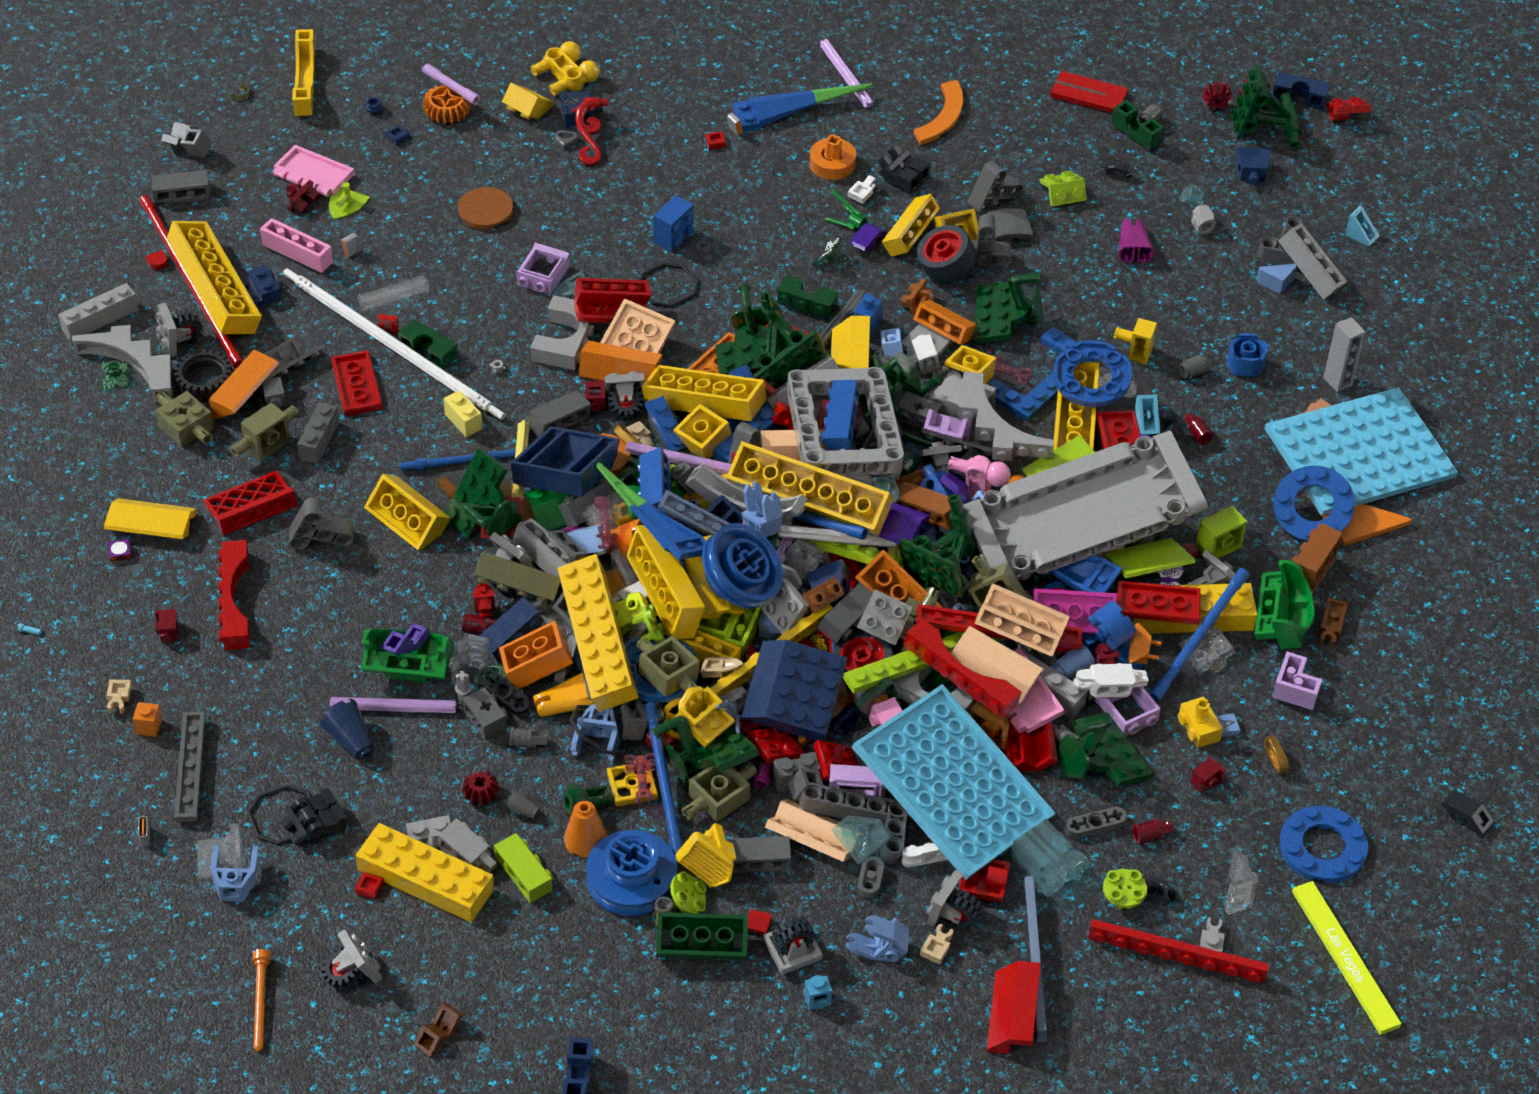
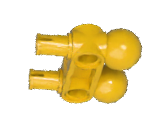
(562, 65)

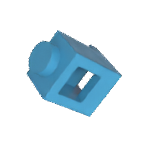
(816, 987)

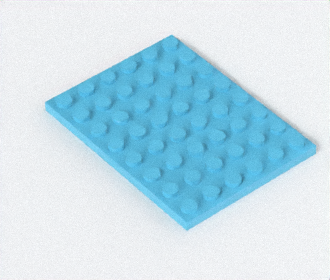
(1369, 441)
(953, 780)

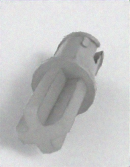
(463, 686)

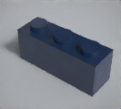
(515, 623)

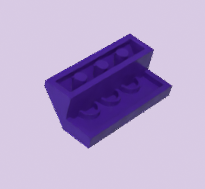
(902, 523)

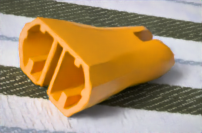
(562, 697)

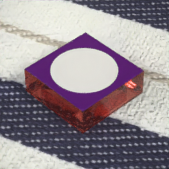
(119, 550)

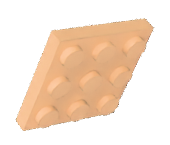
(638, 328)

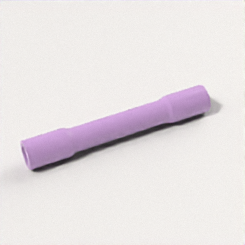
(436, 74)

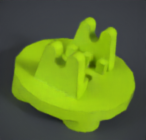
(656, 629)
(1125, 879)
(688, 893)

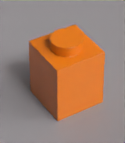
(147, 719)

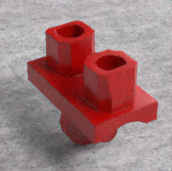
(783, 415)
(484, 600)

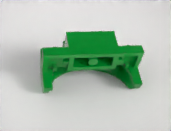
(1285, 615)
(415, 666)

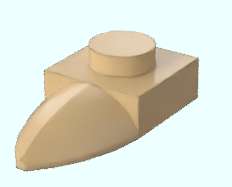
(641, 433)
(716, 666)

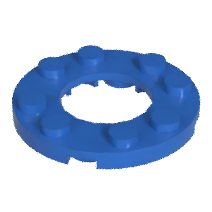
(1092, 351)
(1308, 476)
(645, 689)
(1311, 867)

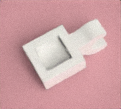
(862, 191)

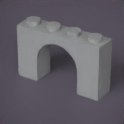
(565, 351)
(909, 689)

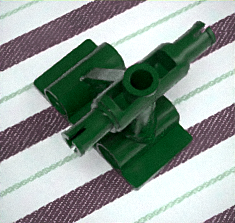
(1255, 95)
(801, 348)
(940, 560)

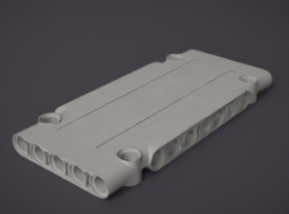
(1086, 506)

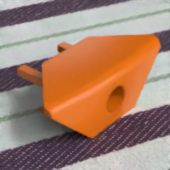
(1140, 646)

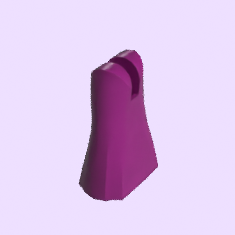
(1134, 239)

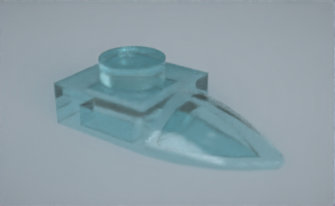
(568, 286)
(887, 484)

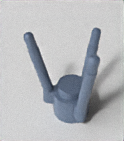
(732, 710)

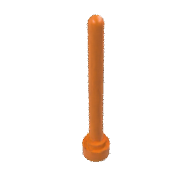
(261, 959)

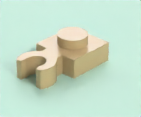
(117, 693)
(937, 946)

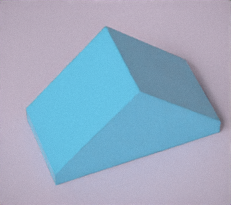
(1361, 228)
(1147, 414)

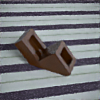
(436, 1034)

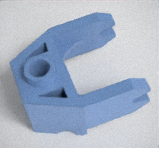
(761, 511)
(590, 725)
(242, 883)
(889, 940)

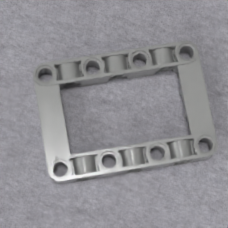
(872, 383)

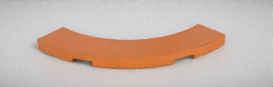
(948, 116)

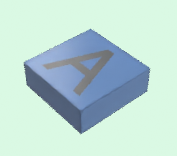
(1229, 725)

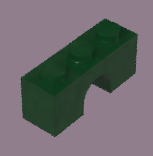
(1126, 119)
(819, 303)
(440, 349)

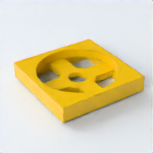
(614, 772)

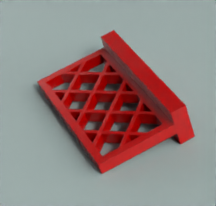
(253, 509)

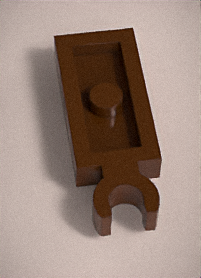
(1332, 620)

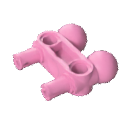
(981, 473)

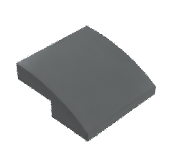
(1011, 224)
(568, 544)

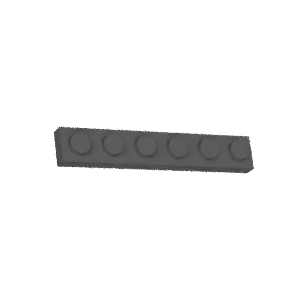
(190, 767)

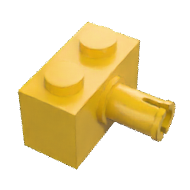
(1140, 340)
(1200, 722)

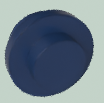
(373, 105)

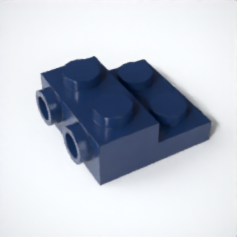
(261, 286)

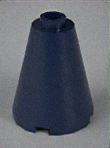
(347, 727)

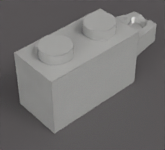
(465, 845)

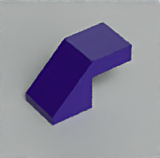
(867, 236)
(956, 486)
(411, 641)

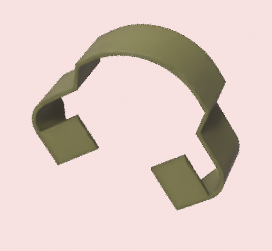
(240, 97)

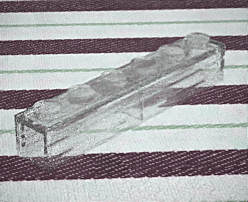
(393, 293)

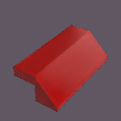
(600, 299)
(1031, 750)
(1014, 1006)

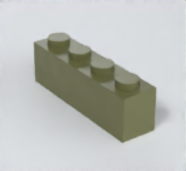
(516, 577)

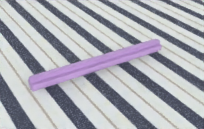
(845, 72)
(677, 457)
(400, 705)

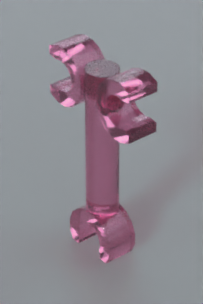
(1011, 370)
(606, 537)
(641, 763)

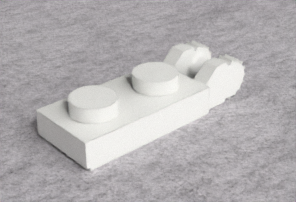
(921, 855)

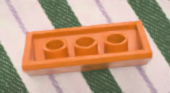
(603, 359)
(241, 384)
(891, 579)

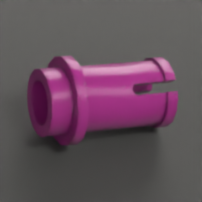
(761, 779)

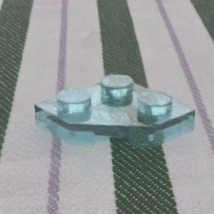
(861, 835)

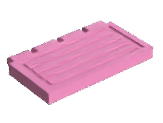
(304, 165)
(1037, 707)

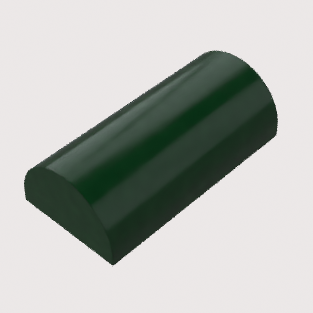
(702, 936)

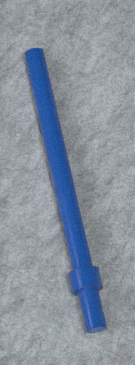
(420, 464)

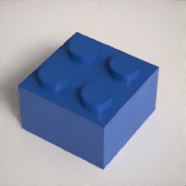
(673, 223)

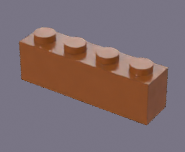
(927, 502)

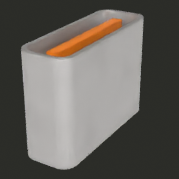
(735, 124)
(350, 245)
(144, 831)

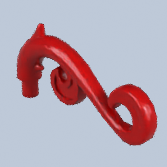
(585, 131)

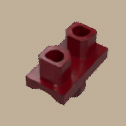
(298, 193)
(1105, 655)

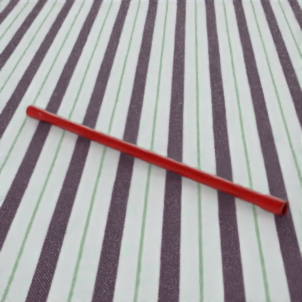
(149, 208)

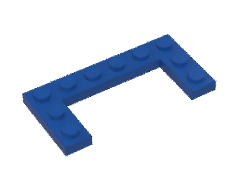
(1043, 393)
(666, 422)

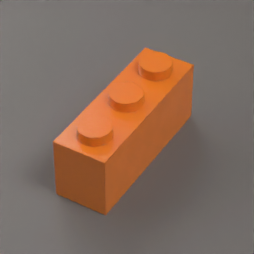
(944, 321)

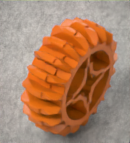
(445, 105)

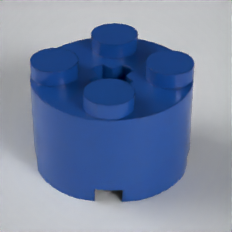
(1247, 355)
(1112, 625)

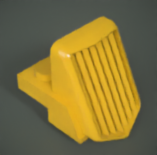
(703, 717)
(708, 856)

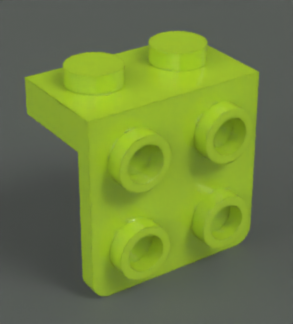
(1064, 188)

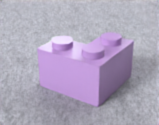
(1295, 686)

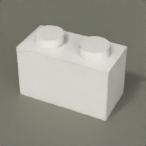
(926, 353)

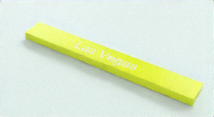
(1346, 958)

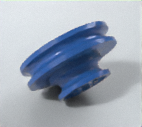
(742, 566)
(626, 872)

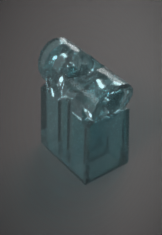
(1048, 857)

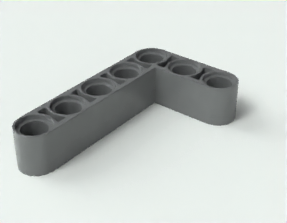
(840, 803)

